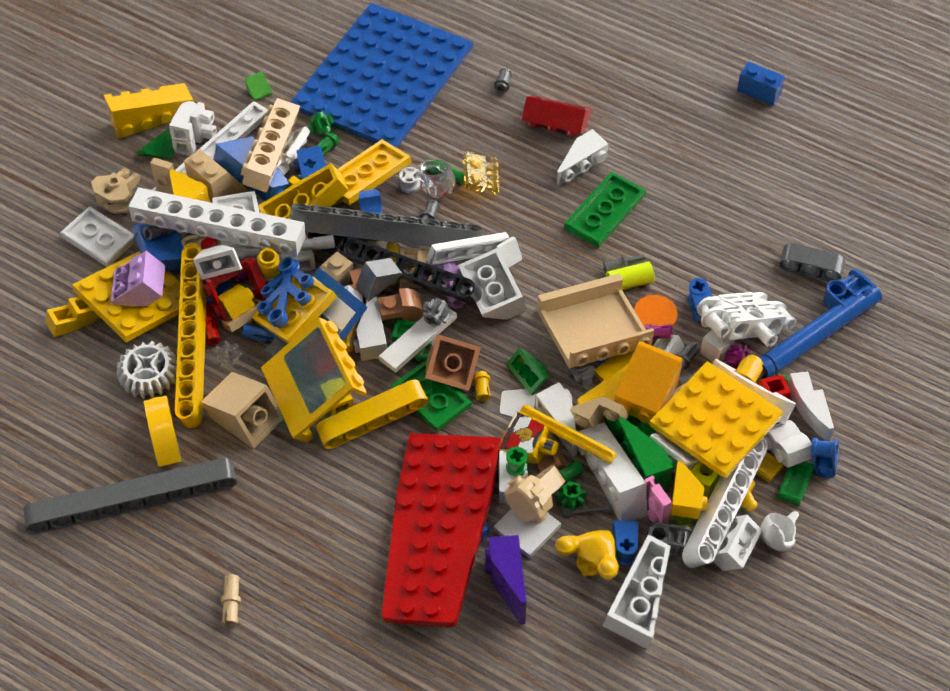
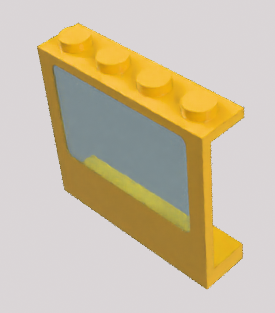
(311, 377)

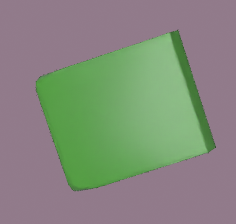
(258, 86)

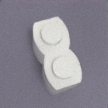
(788, 444)

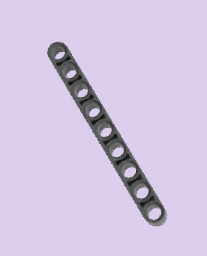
(381, 226)
(129, 496)

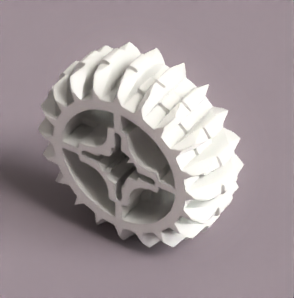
(146, 375)

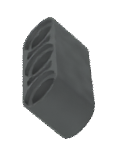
(812, 262)

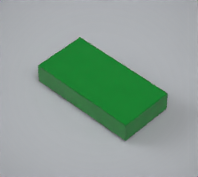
(796, 482)

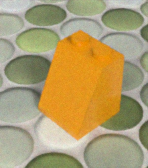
(648, 381)

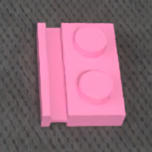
(658, 502)

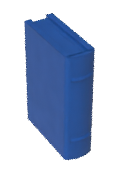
(164, 248)

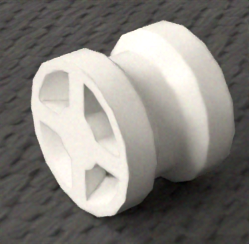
(409, 180)

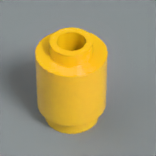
(268, 263)
(750, 367)

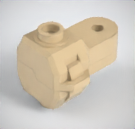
(531, 495)

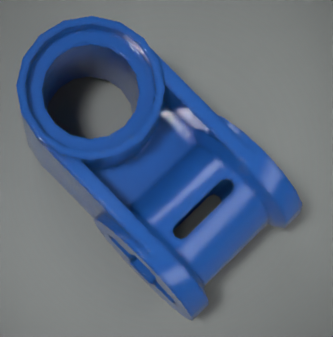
(697, 292)
(825, 457)
(626, 541)

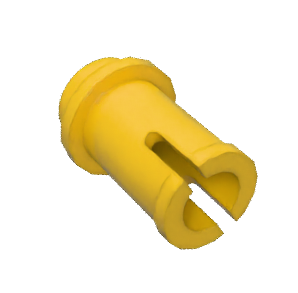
(482, 386)

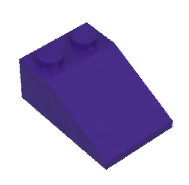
(506, 572)

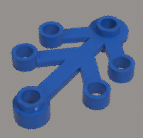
(287, 269)

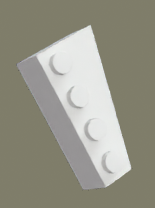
(618, 480)
(638, 600)

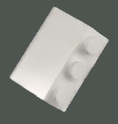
(499, 290)

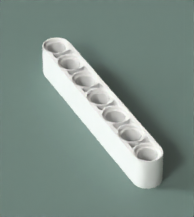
(721, 510)

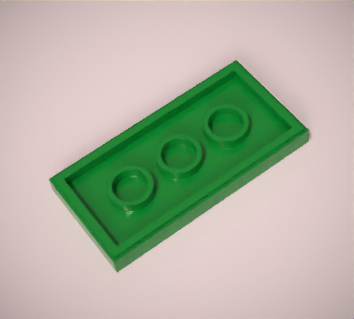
(604, 209)

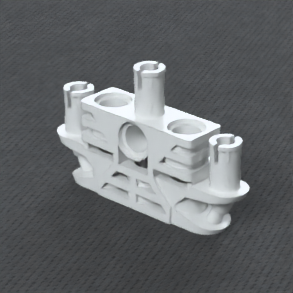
(745, 316)

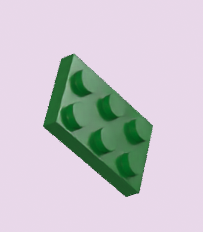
(444, 401)

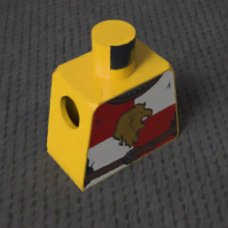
(529, 435)

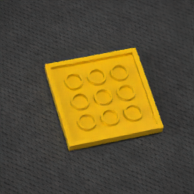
(123, 319)
(716, 419)

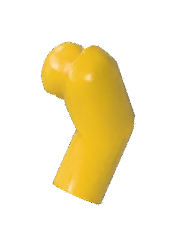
(748, 501)

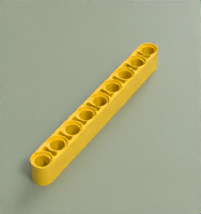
(191, 320)

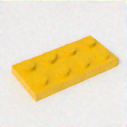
(371, 169)

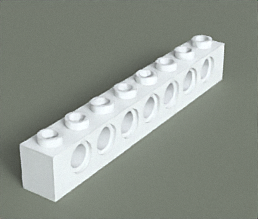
(217, 221)

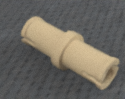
(230, 600)

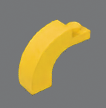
(162, 431)

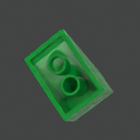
(645, 454)

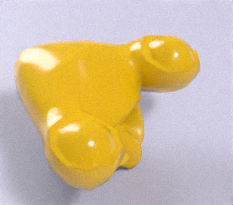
(594, 551)

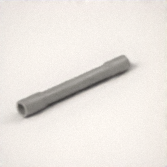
(315, 243)

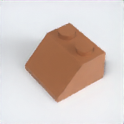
(451, 362)

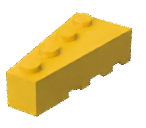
(145, 109)
(317, 189)

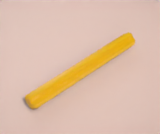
(571, 435)

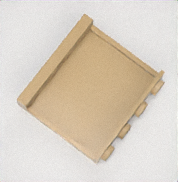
(592, 321)

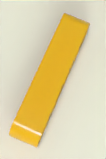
(371, 414)

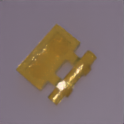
(475, 173)

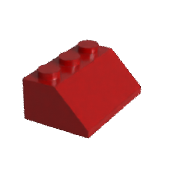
(555, 115)

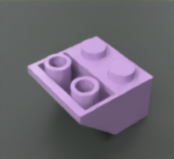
(138, 281)

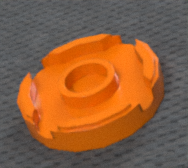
(656, 310)

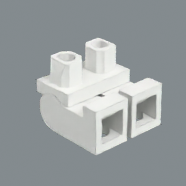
(191, 125)

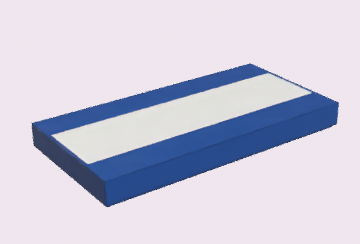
(345, 309)

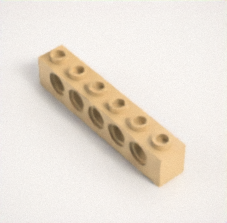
(269, 145)

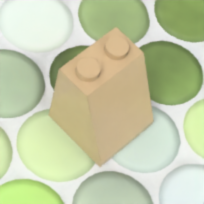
(218, 180)
(243, 408)

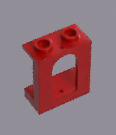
(256, 277)

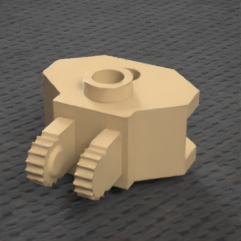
(116, 190)

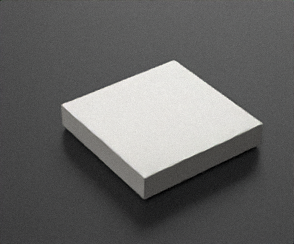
(530, 534)

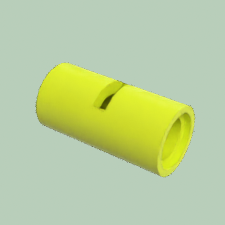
(635, 275)

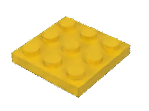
(299, 316)

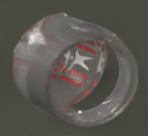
(437, 185)

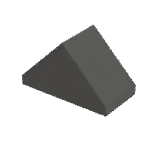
(377, 276)

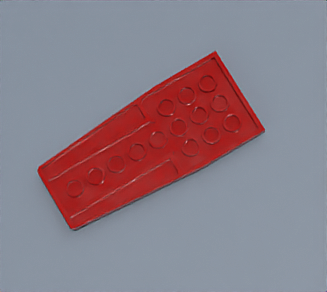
(438, 526)

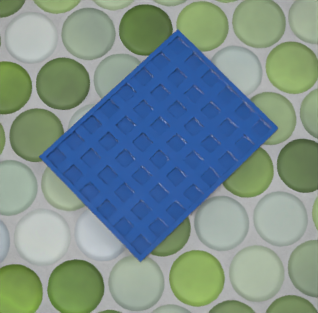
(382, 75)

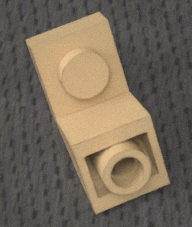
(592, 411)

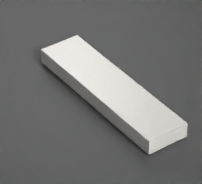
(464, 248)
(412, 342)

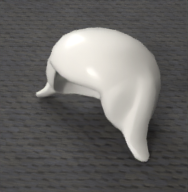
(779, 530)

